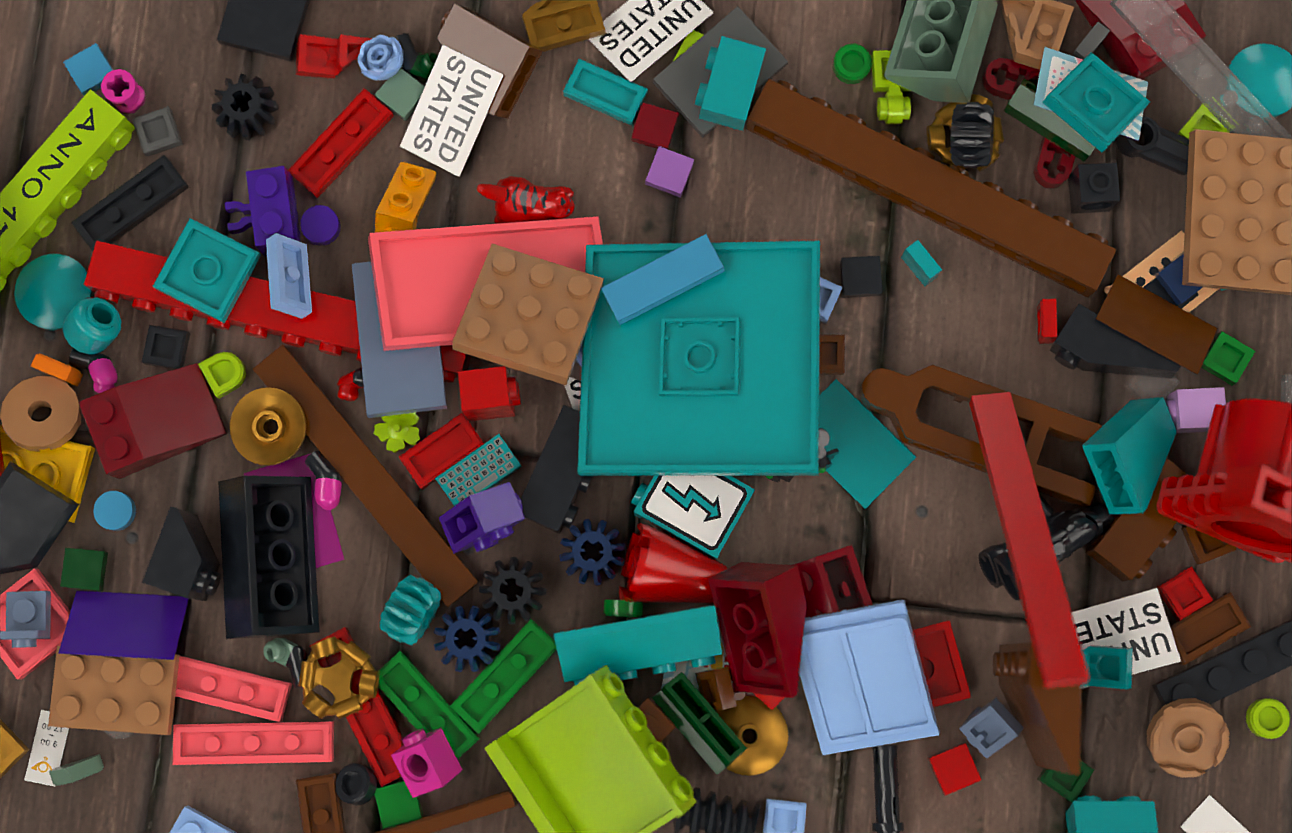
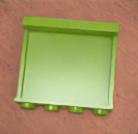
(591, 764)

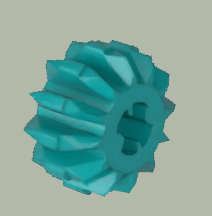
(410, 610)

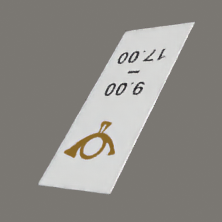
(46, 751)

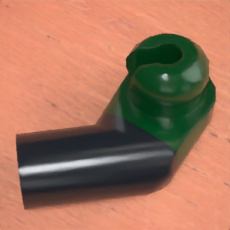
(415, 62)

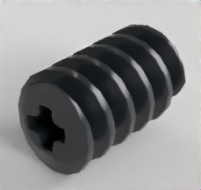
(717, 818)

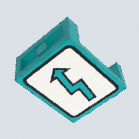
(694, 508)

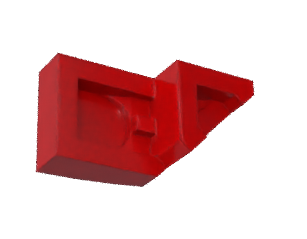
(326, 56)

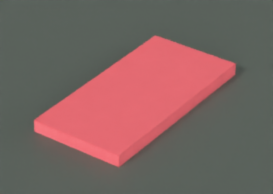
(430, 273)

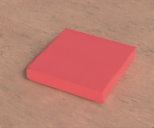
(25, 660)

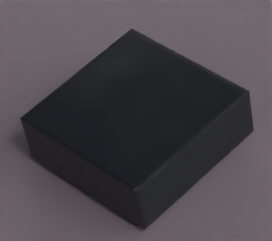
(861, 276)
(165, 347)

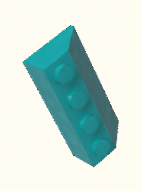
(641, 644)

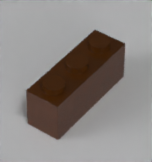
(1134, 537)

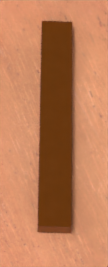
(369, 479)

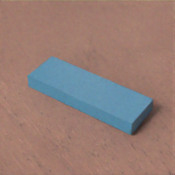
(663, 279)

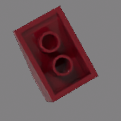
(1123, 44)
(152, 420)
(761, 625)

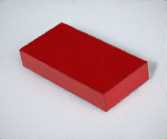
(441, 450)

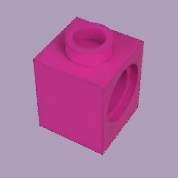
(426, 761)

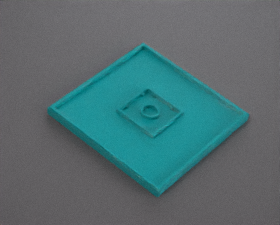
(710, 376)

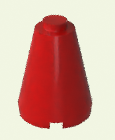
(666, 570)

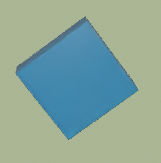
(88, 68)

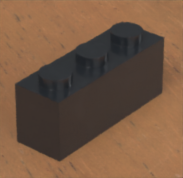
(555, 479)

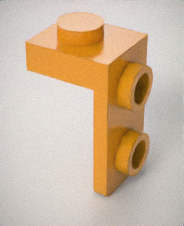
(404, 198)

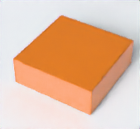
(57, 369)

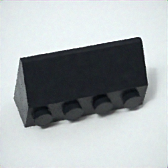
(268, 556)

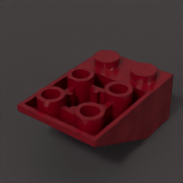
(833, 583)

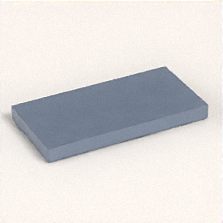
(393, 379)

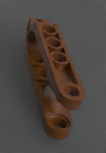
(899, 397)

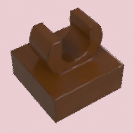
(717, 688)

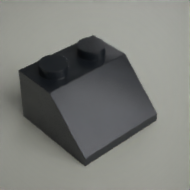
(183, 558)

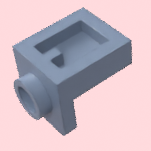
(27, 618)
(990, 728)

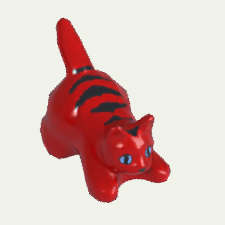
(523, 202)

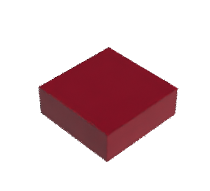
(654, 126)

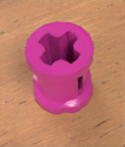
(114, 85)

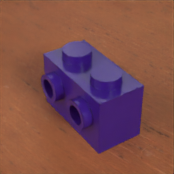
(483, 518)

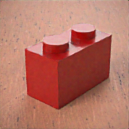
(488, 393)

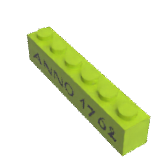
(57, 176)

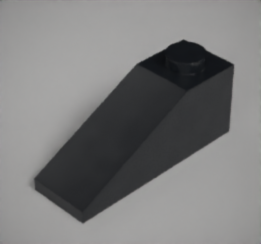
(1099, 348)

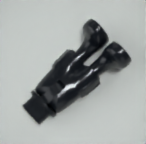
(1068, 533)

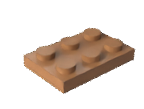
(114, 693)

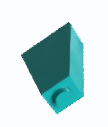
(1131, 454)

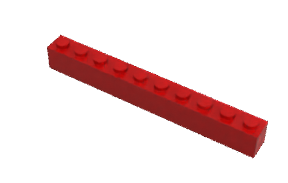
(333, 324)

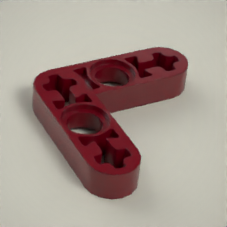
(1006, 91)

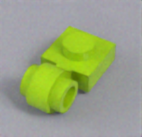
(892, 107)

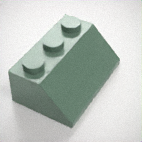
(941, 47)

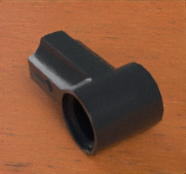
(1160, 147)

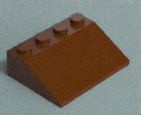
(1048, 715)

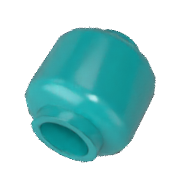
(92, 325)

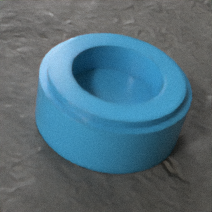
(114, 510)

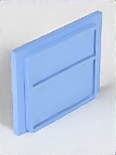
(865, 678)

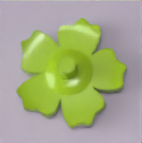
(398, 430)

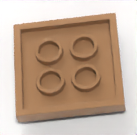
(528, 314)

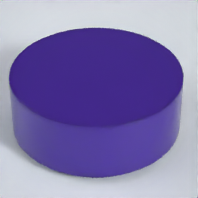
(320, 225)

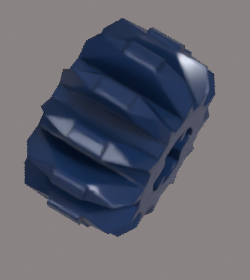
(594, 539)
(467, 625)

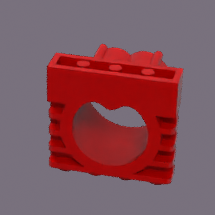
(1241, 480)

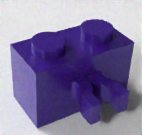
(270, 205)

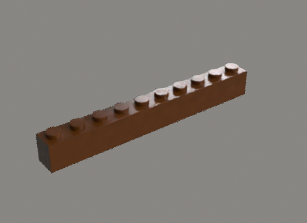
(930, 188)

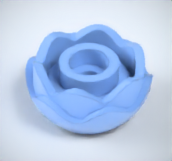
(380, 57)

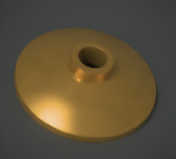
(251, 421)
(770, 730)

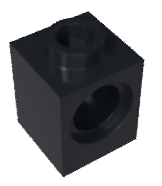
(1094, 188)

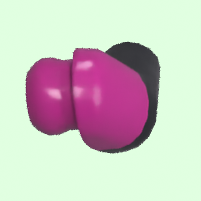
(99, 366)
(327, 483)

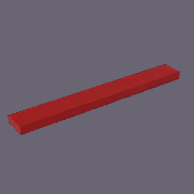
(1028, 542)

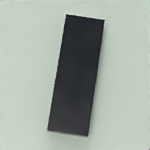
(131, 203)

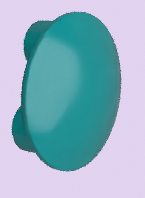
(1267, 75)
(50, 290)

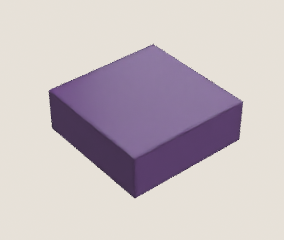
(669, 171)

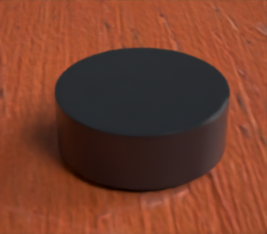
(356, 784)

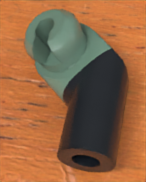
(287, 654)

